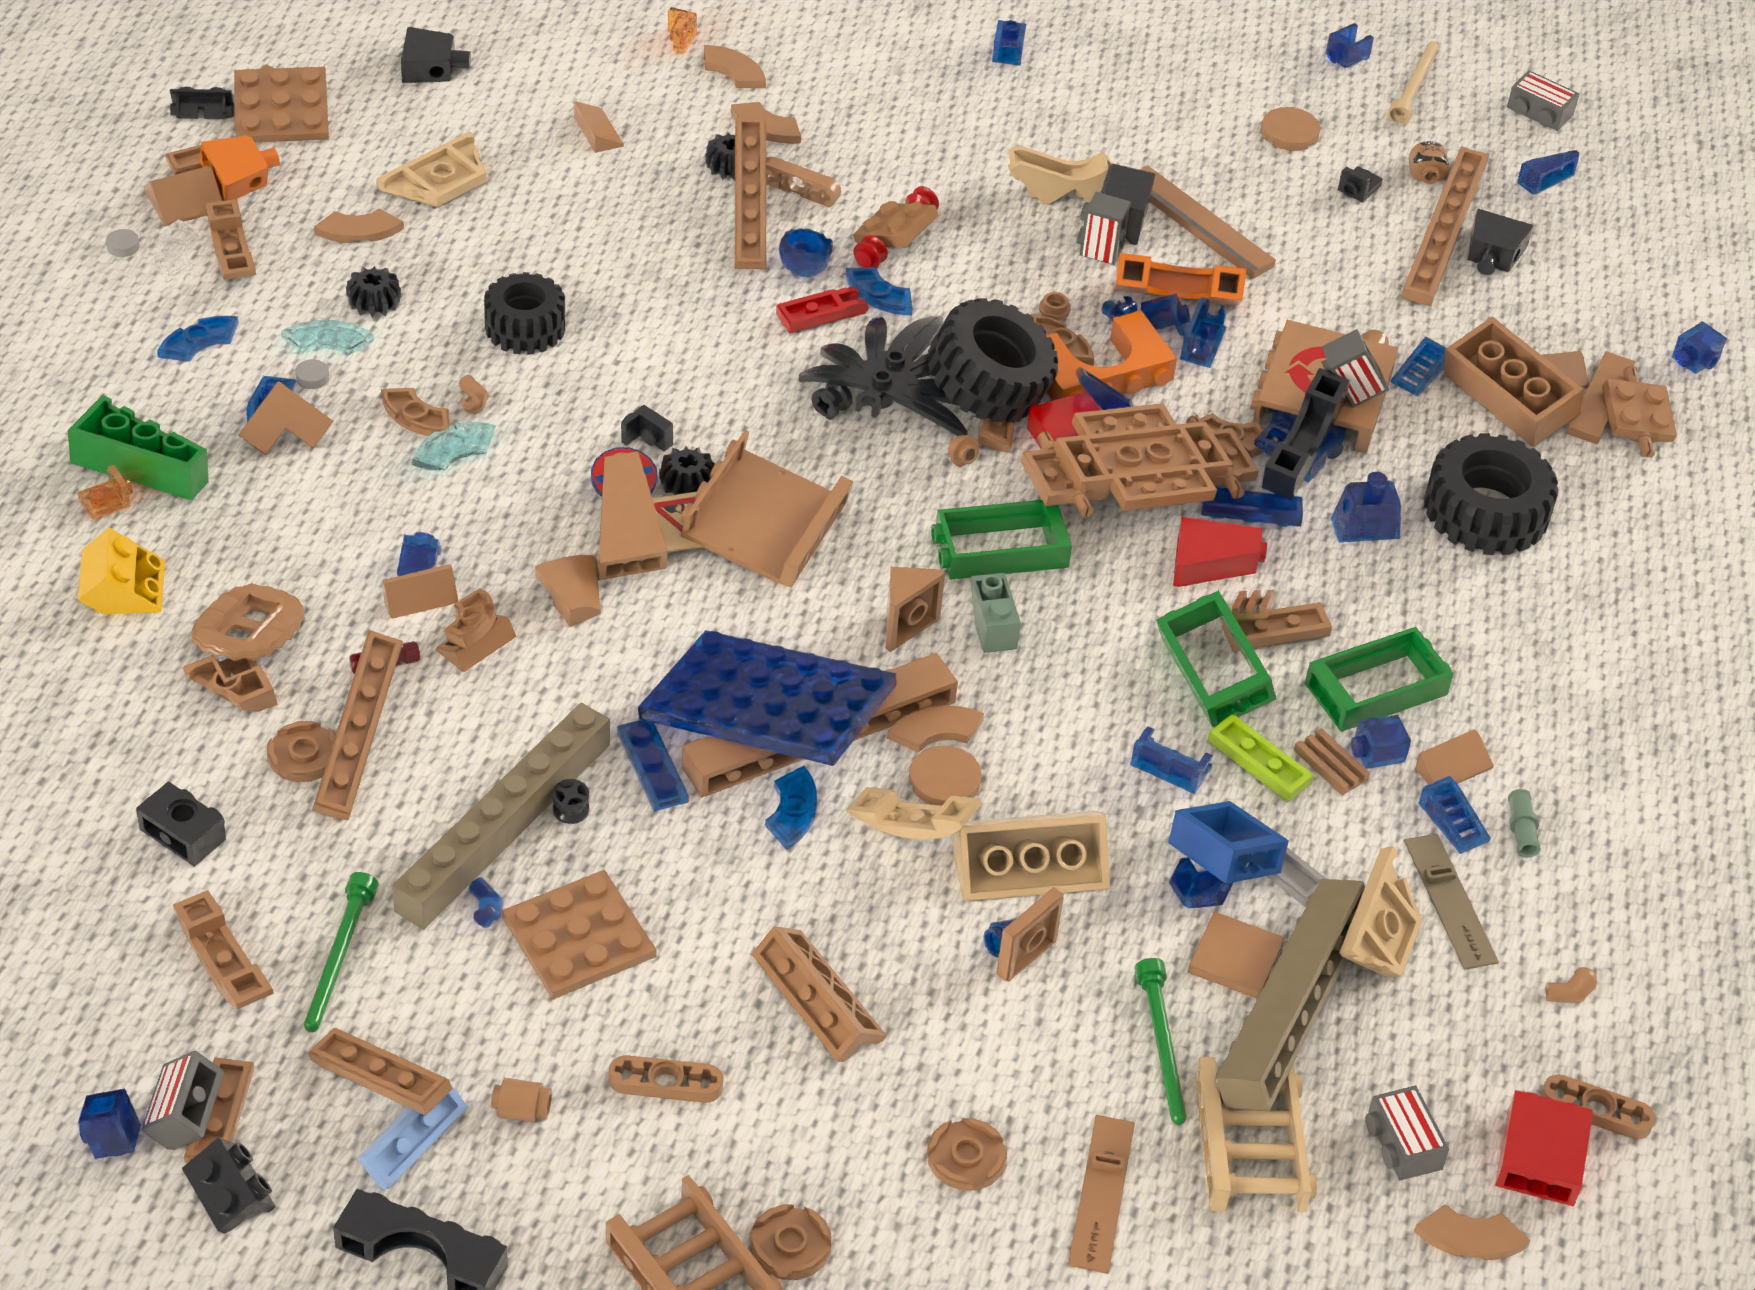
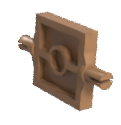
(1639, 411)

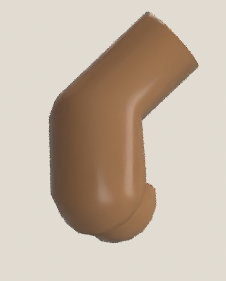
(476, 394)
(1575, 990)

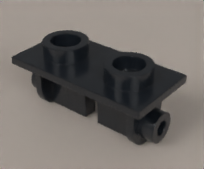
(215, 101)

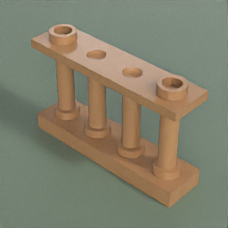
(651, 1271)

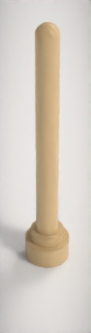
(1402, 108)

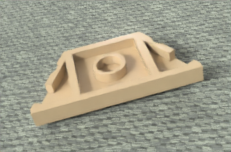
(438, 173)
(1384, 921)

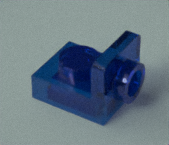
(1167, 312)
(418, 553)
(1197, 888)

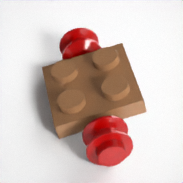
(894, 226)

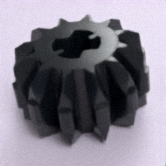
(721, 155)
(373, 291)
(685, 470)

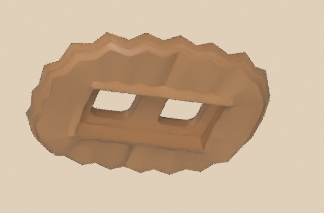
(229, 613)

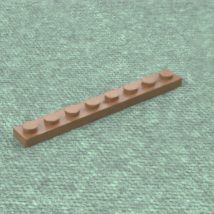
(1445, 226)

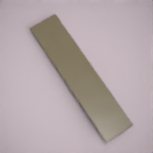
(1451, 901)

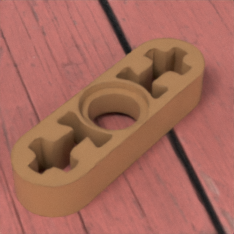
(817, 187)
(656, 1067)
(1611, 1100)

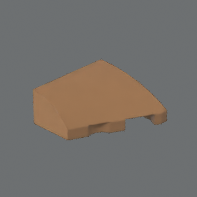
(573, 586)
(246, 689)

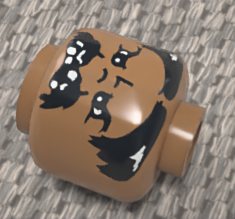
(1427, 161)

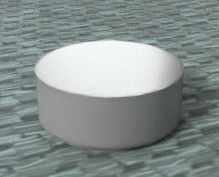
(122, 243)
(312, 374)

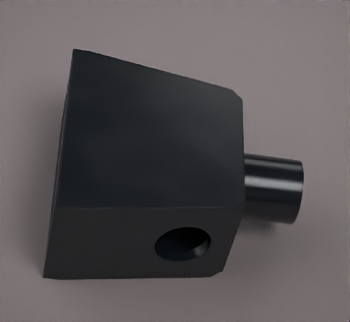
(431, 56)
(1497, 241)

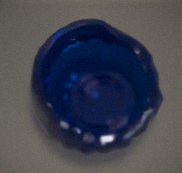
(805, 252)

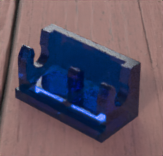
(1203, 335)
(1169, 763)

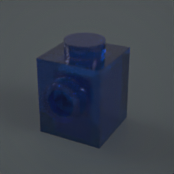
(1009, 42)
(1699, 348)
(1381, 741)
(109, 1124)

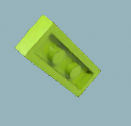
(1260, 758)

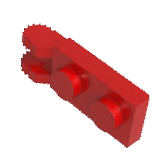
(821, 308)

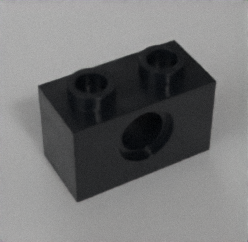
(181, 823)

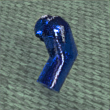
(1114, 310)

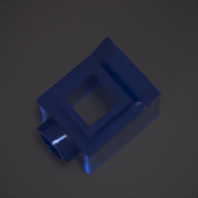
(1343, 48)

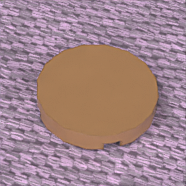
(1290, 128)
(303, 761)
(944, 773)
(967, 1154)
(789, 1254)

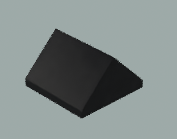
(1132, 186)

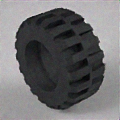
(989, 388)
(1484, 520)

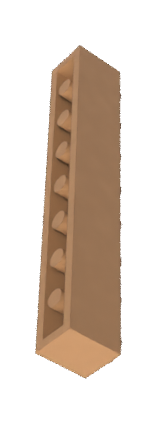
(720, 764)

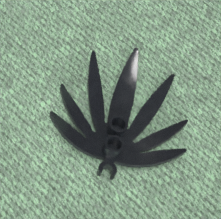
(890, 373)

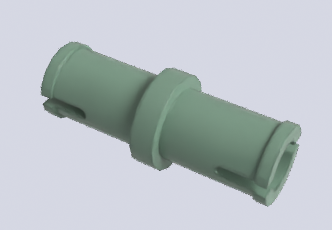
(1524, 823)

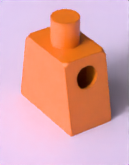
(238, 165)

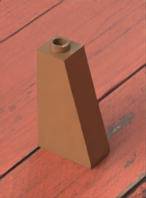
(629, 524)

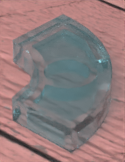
(327, 335)
(452, 444)

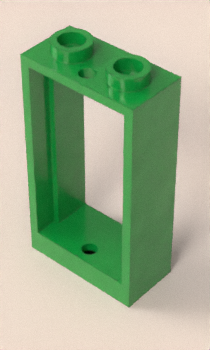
(1002, 518)
(1251, 692)
(1341, 708)

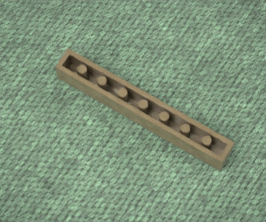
(500, 816)
(1290, 999)

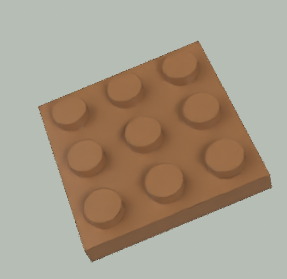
(281, 104)
(578, 934)

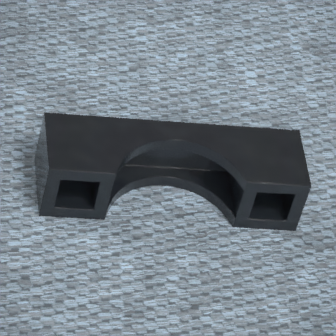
(1314, 421)
(376, 1226)

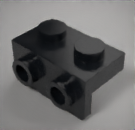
(228, 1184)

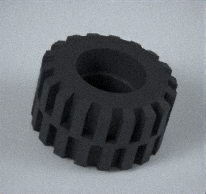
(524, 312)

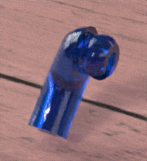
(489, 902)

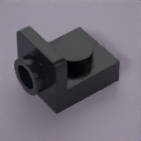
(1358, 183)
(650, 426)

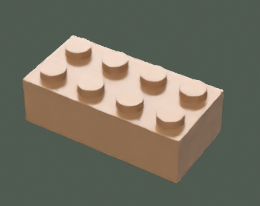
(1513, 381)

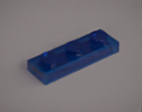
(1255, 508)
(652, 764)

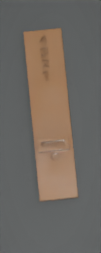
(1101, 1194)

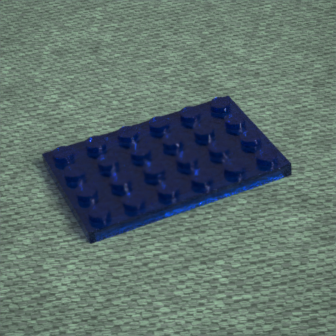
(768, 697)

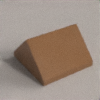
(183, 195)
(912, 603)

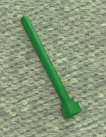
(359, 890)
(1151, 976)

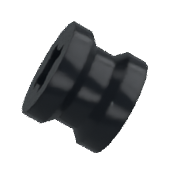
(831, 400)
(566, 793)

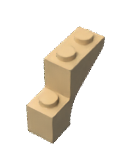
(1053, 177)

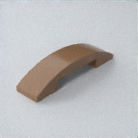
(229, 239)
(220, 952)

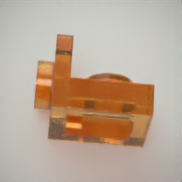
(682, 28)
(107, 496)

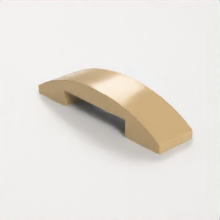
(912, 820)

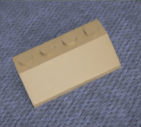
(1032, 855)

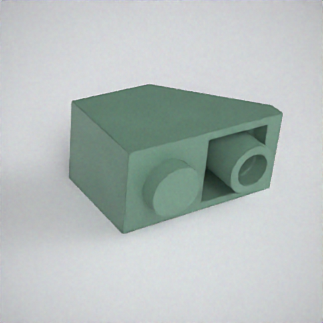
(995, 613)

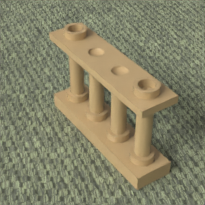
(1221, 1151)

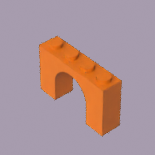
(1145, 276)
(1145, 356)

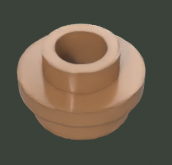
(1055, 306)
(963, 450)

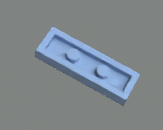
(408, 1139)

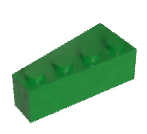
(137, 449)

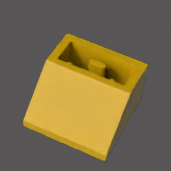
(120, 576)

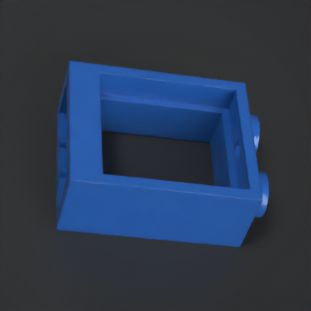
(1227, 839)

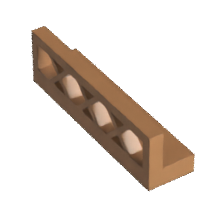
(816, 992)

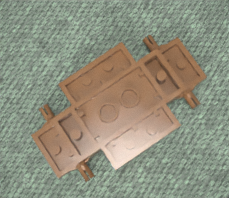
(1138, 458)

